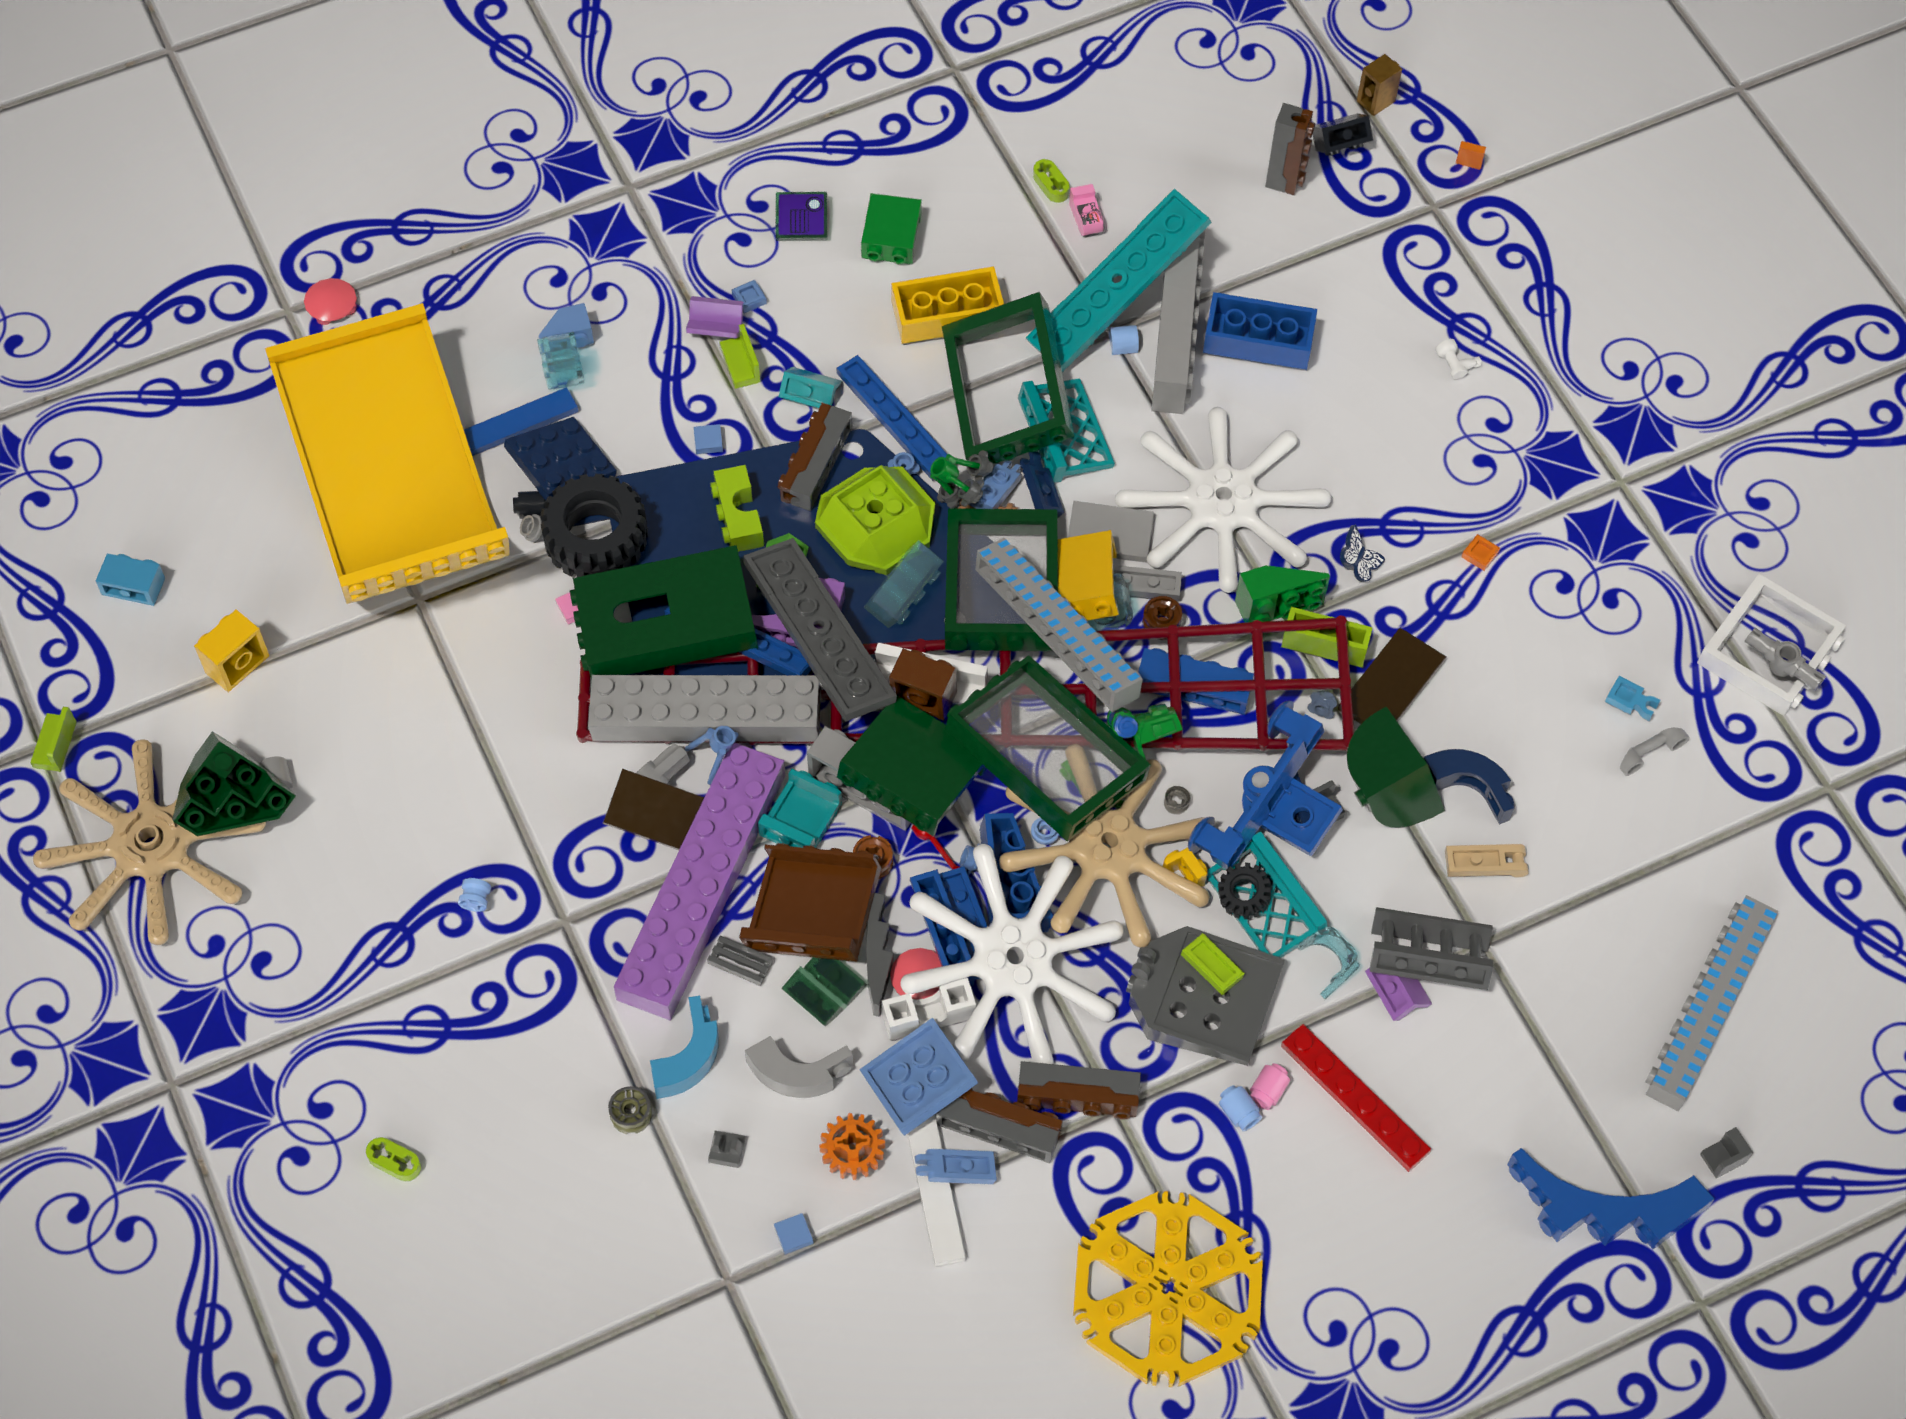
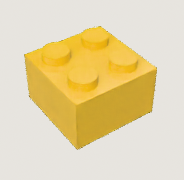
(231, 650)

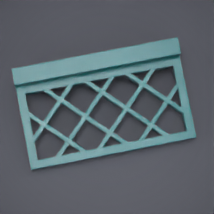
(1052, 455)
(1290, 891)

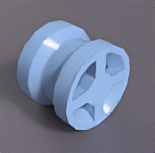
(474, 894)

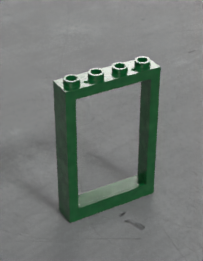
(987, 323)

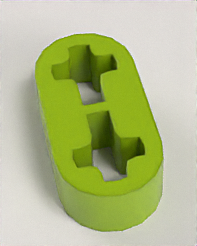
(1047, 183)
(390, 1165)

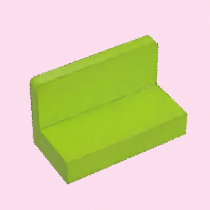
(741, 359)
(54, 741)

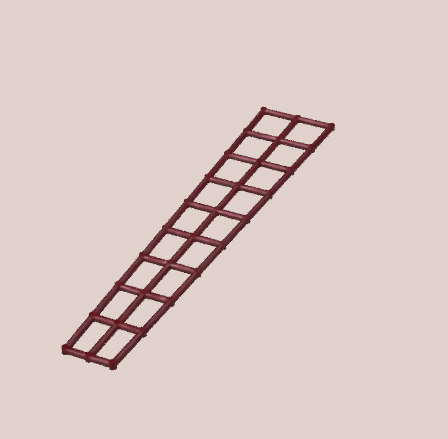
(1174, 686)

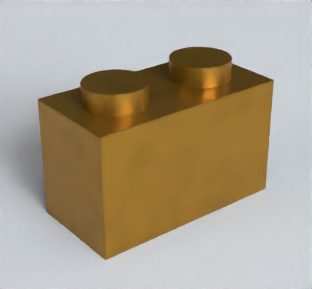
(1379, 84)

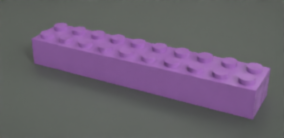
(699, 882)

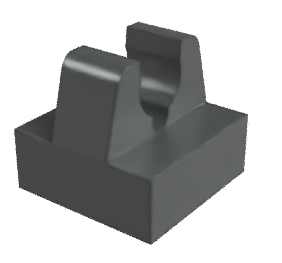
(726, 1149)

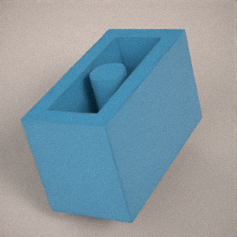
(130, 579)

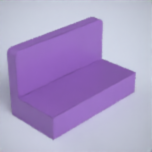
(715, 317)
(1399, 993)

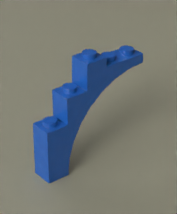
(1608, 1216)

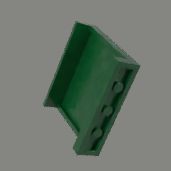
(910, 765)

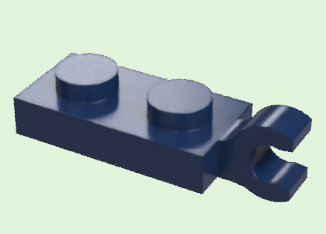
(1040, 484)

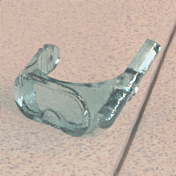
(1331, 939)

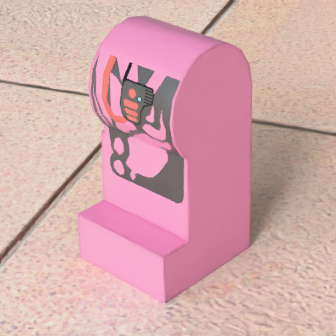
(1085, 209)

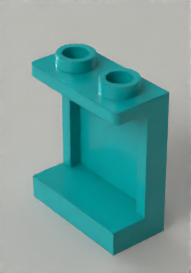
(801, 811)

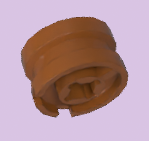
(880, 847)

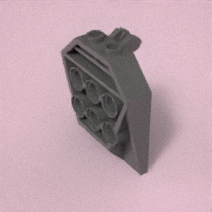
(1157, 993)

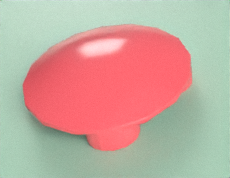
(330, 300)
(910, 962)

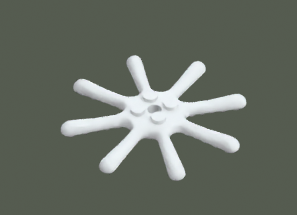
(1226, 515)
(1025, 939)

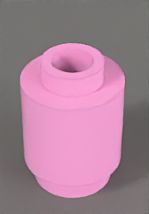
(1269, 1086)

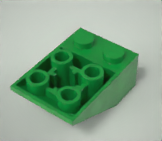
(1272, 591)

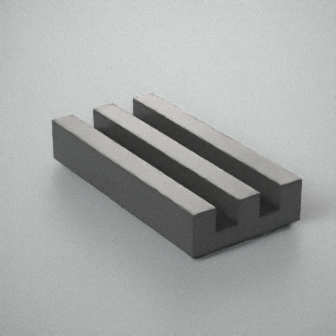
(745, 951)

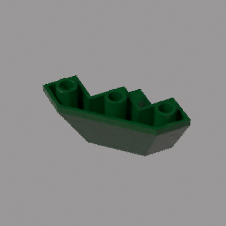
(227, 790)

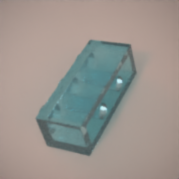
(904, 585)

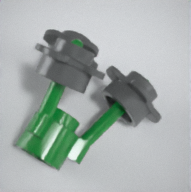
(952, 489)

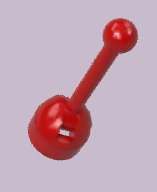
(925, 836)

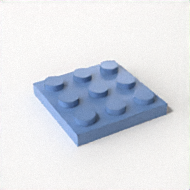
(918, 1076)

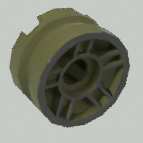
(626, 1099)

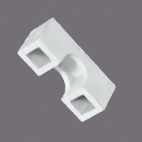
(948, 1006)

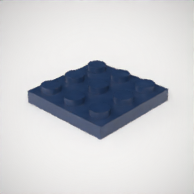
(557, 454)

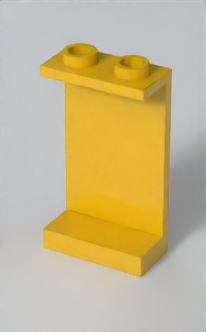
(1087, 574)

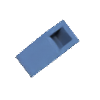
(570, 319)

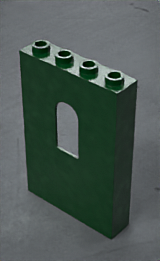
(705, 619)

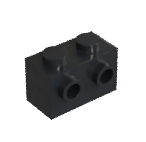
(1342, 133)

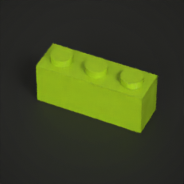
(1323, 642)

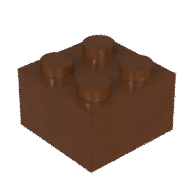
(924, 682)

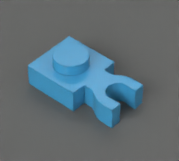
(1628, 696)

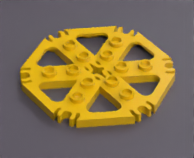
(1168, 1309)

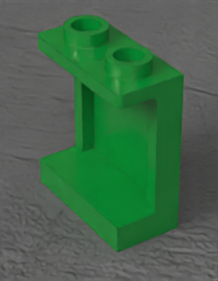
(891, 228)

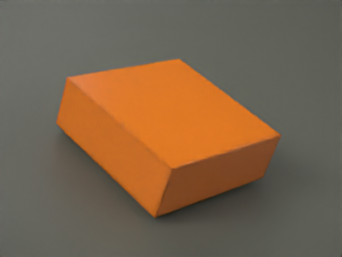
(1470, 155)
(1480, 552)

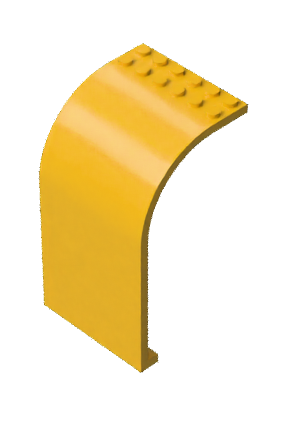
(385, 453)

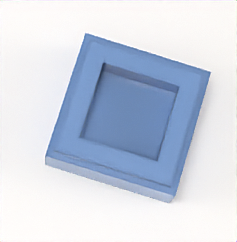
(750, 294)
(708, 439)
(793, 1233)

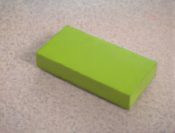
(1212, 964)

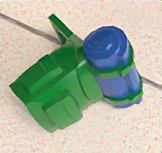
(1144, 727)

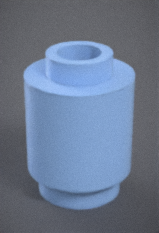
(1240, 1107)

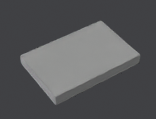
(1128, 526)

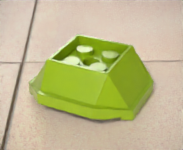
(870, 538)

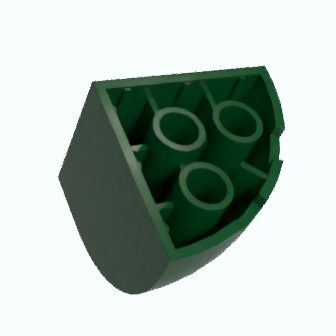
(1391, 773)

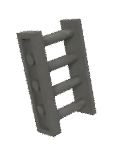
(1430, 964)

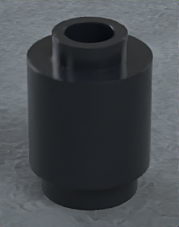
(528, 503)

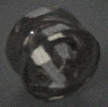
(1171, 805)

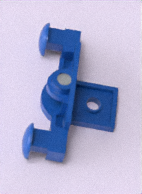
(1274, 798)

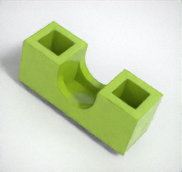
(741, 527)

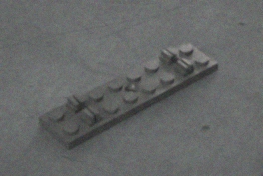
(832, 651)

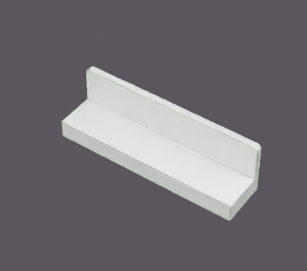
(968, 675)

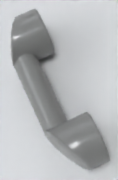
(1672, 737)

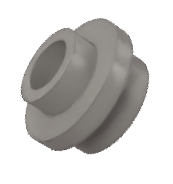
(531, 527)

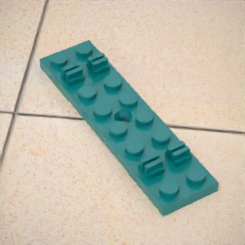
(1138, 260)

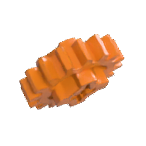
(838, 1147)

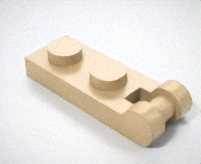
(1486, 860)

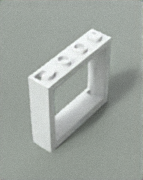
(1747, 680)

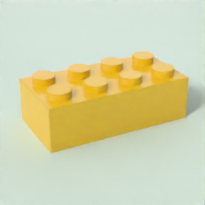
(934, 301)

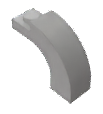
(796, 1078)

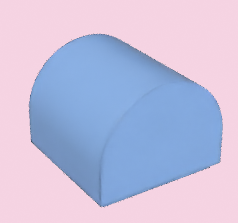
(1124, 339)

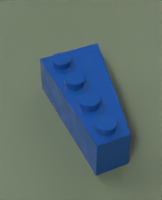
(1020, 886)

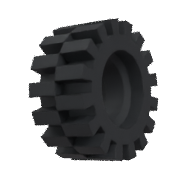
(1250, 906)

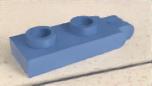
(998, 485)
(957, 1166)

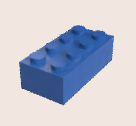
(1260, 330)

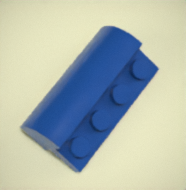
(956, 893)

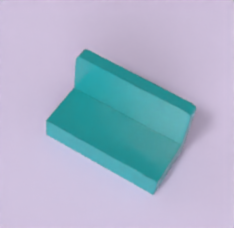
(808, 387)

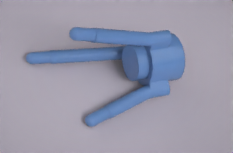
(720, 742)

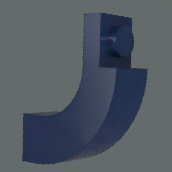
(1475, 771)

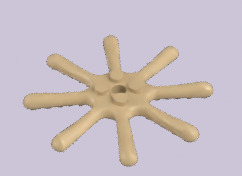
(134, 856)
(1113, 863)

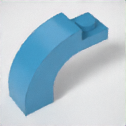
(690, 1066)

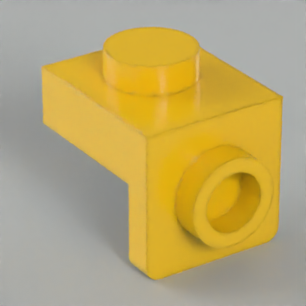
(1188, 865)

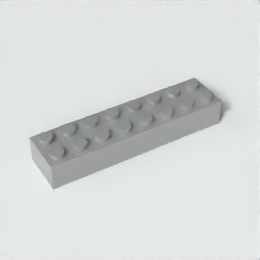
(1178, 330)
(688, 705)

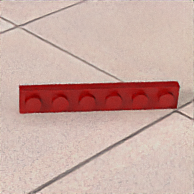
(1356, 1098)

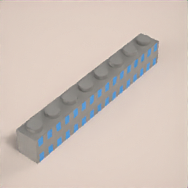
(1059, 624)
(1711, 1003)

